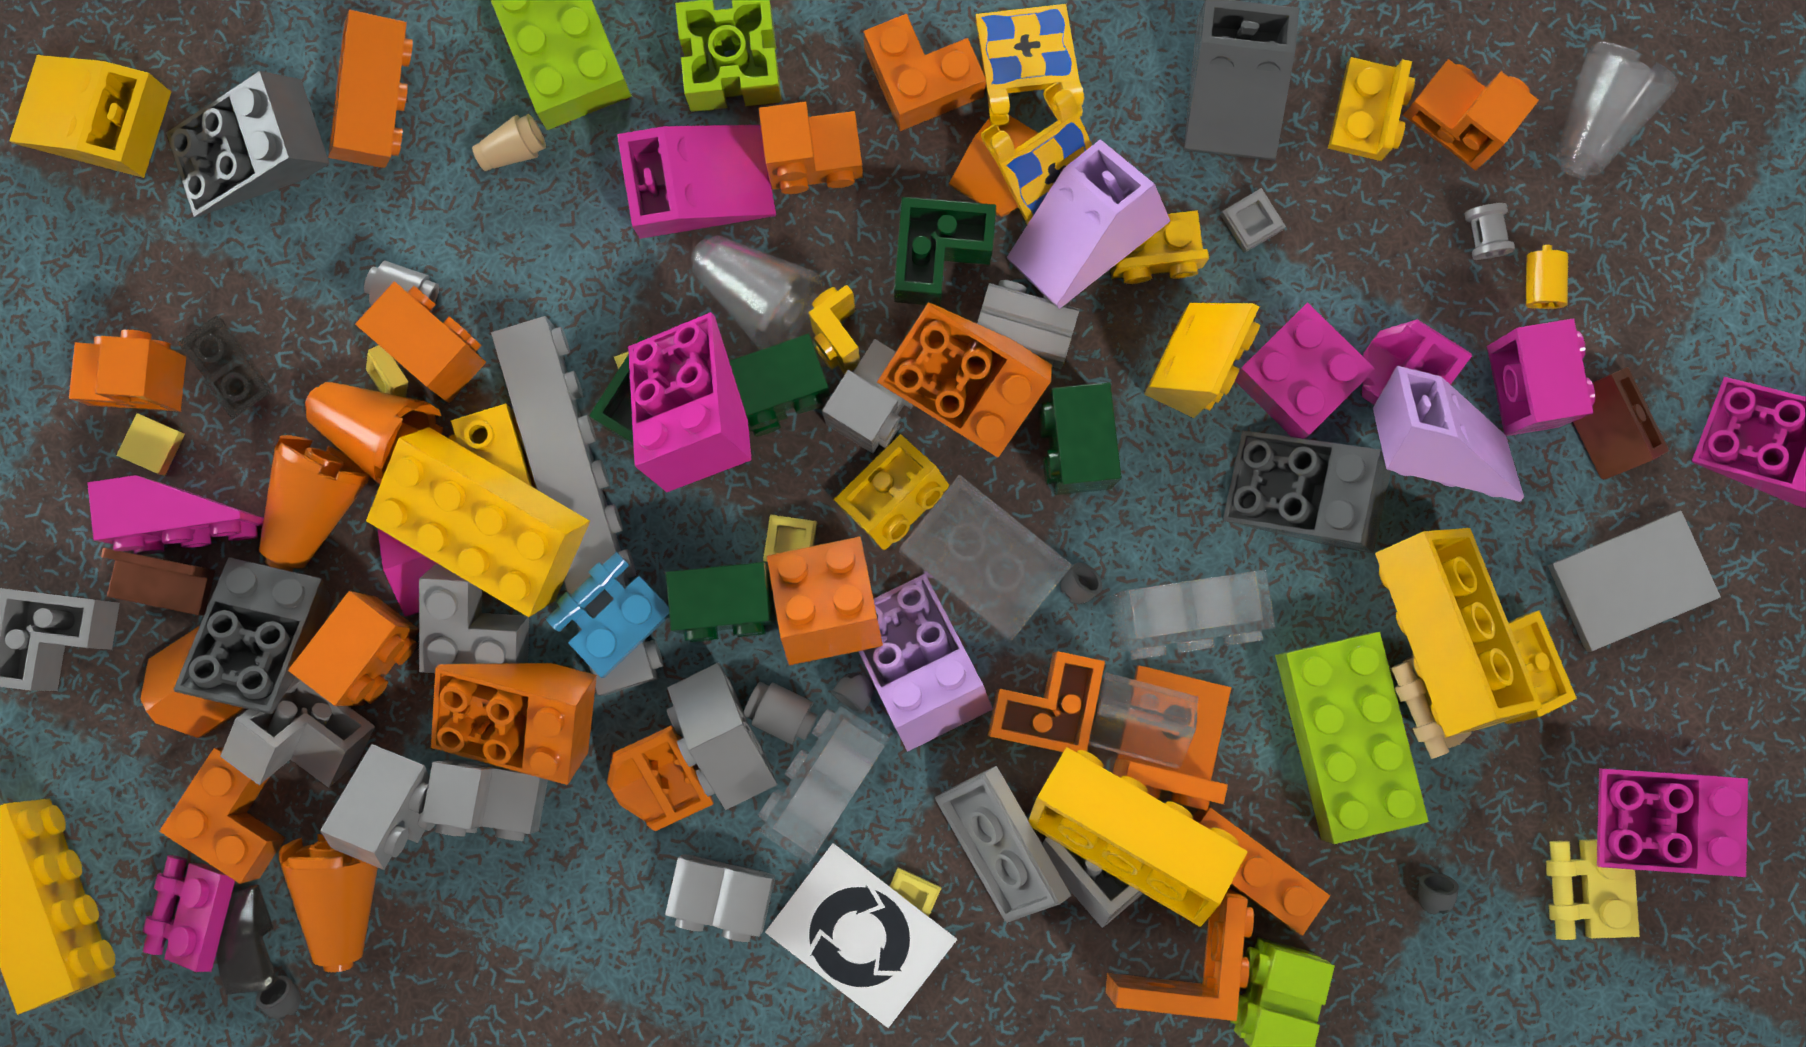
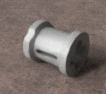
(1489, 231)

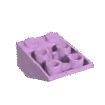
(1087, 224)
(1442, 437)
(922, 666)

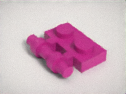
(198, 918)

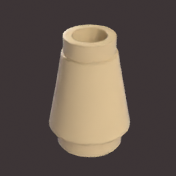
(510, 143)

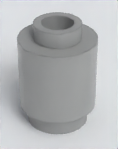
(382, 277)
(780, 712)

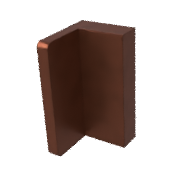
(1621, 427)
(159, 582)

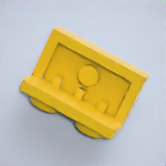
(832, 339)

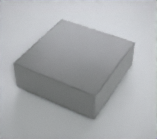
(1252, 220)

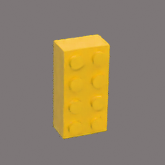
(477, 520)
(1457, 630)
(1136, 836)
(45, 917)

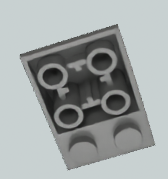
(1240, 78)
(247, 143)
(1308, 490)
(253, 635)

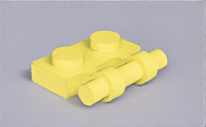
(1608, 894)

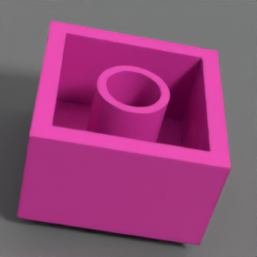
(1303, 373)
(1541, 377)

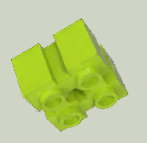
(711, 32)
(1282, 996)

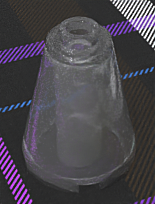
(1610, 107)
(756, 289)

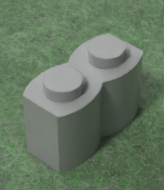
(719, 897)

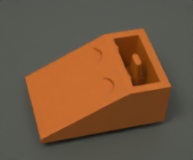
(967, 377)
(515, 716)

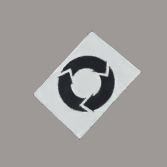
(860, 935)

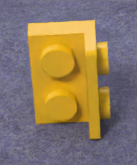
(1371, 108)
(1172, 249)
(893, 492)
(1542, 664)

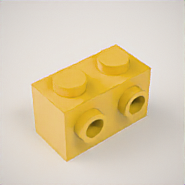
(496, 438)

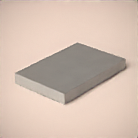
(1634, 581)
(1002, 845)

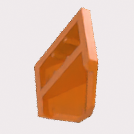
(980, 175)
(177, 710)
(656, 781)

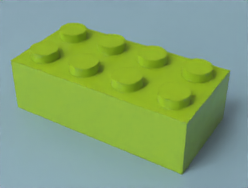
(562, 57)
(1351, 738)

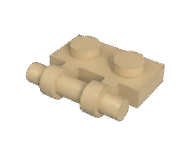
(1414, 692)

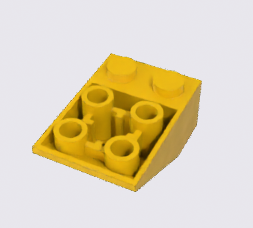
(92, 113)
(1201, 355)

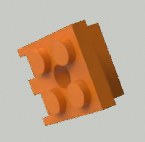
(1192, 781)
(1222, 976)

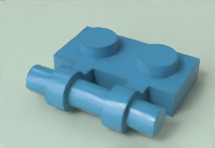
(620, 625)

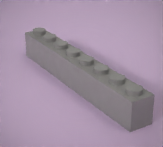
(565, 469)

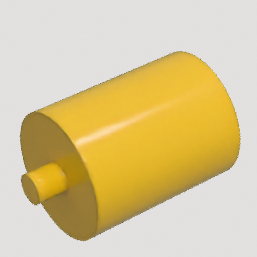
(1547, 278)

